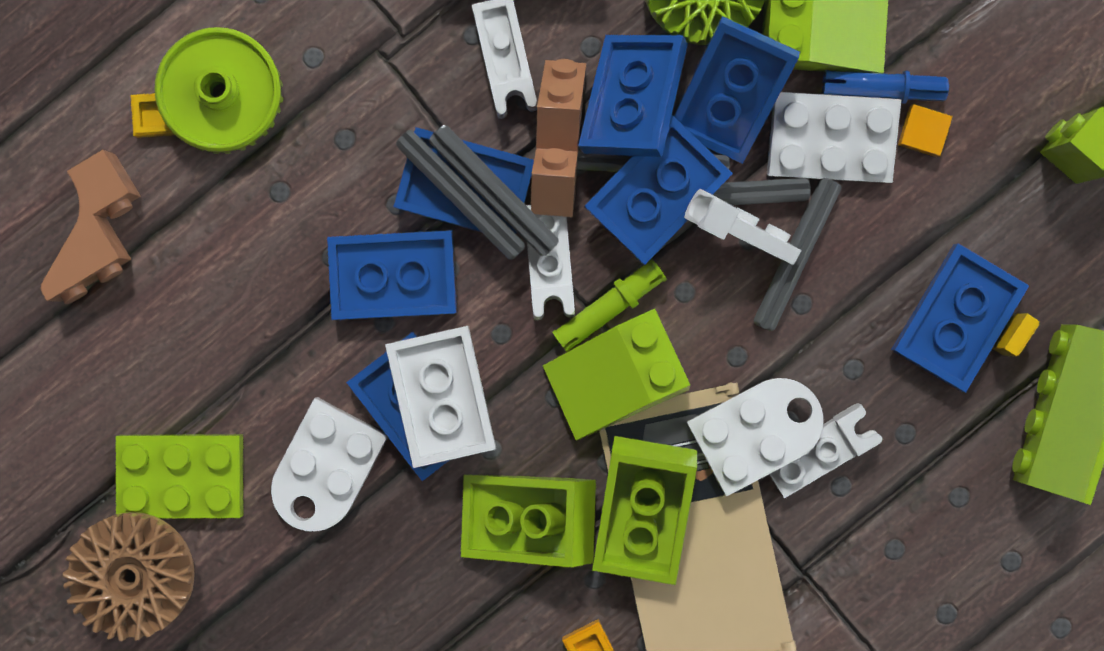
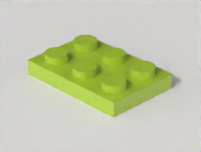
(180, 475)

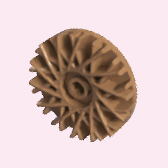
(107, 593)

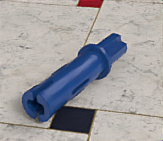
(879, 85)

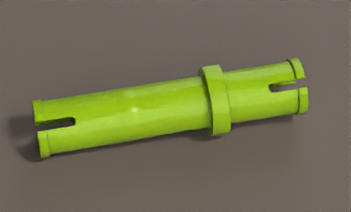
(610, 305)

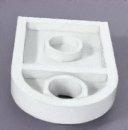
(754, 433)
(327, 464)

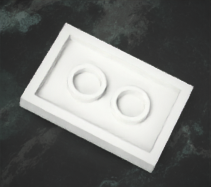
(833, 137)
(440, 396)

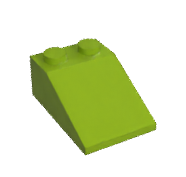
(830, 32)
(1078, 146)
(616, 375)
(645, 510)
(528, 519)

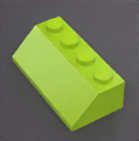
(1067, 425)

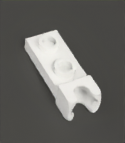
(504, 54)
(722, 218)
(552, 273)
(835, 446)

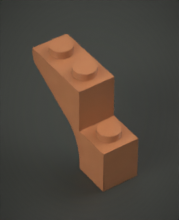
(558, 138)
(92, 246)

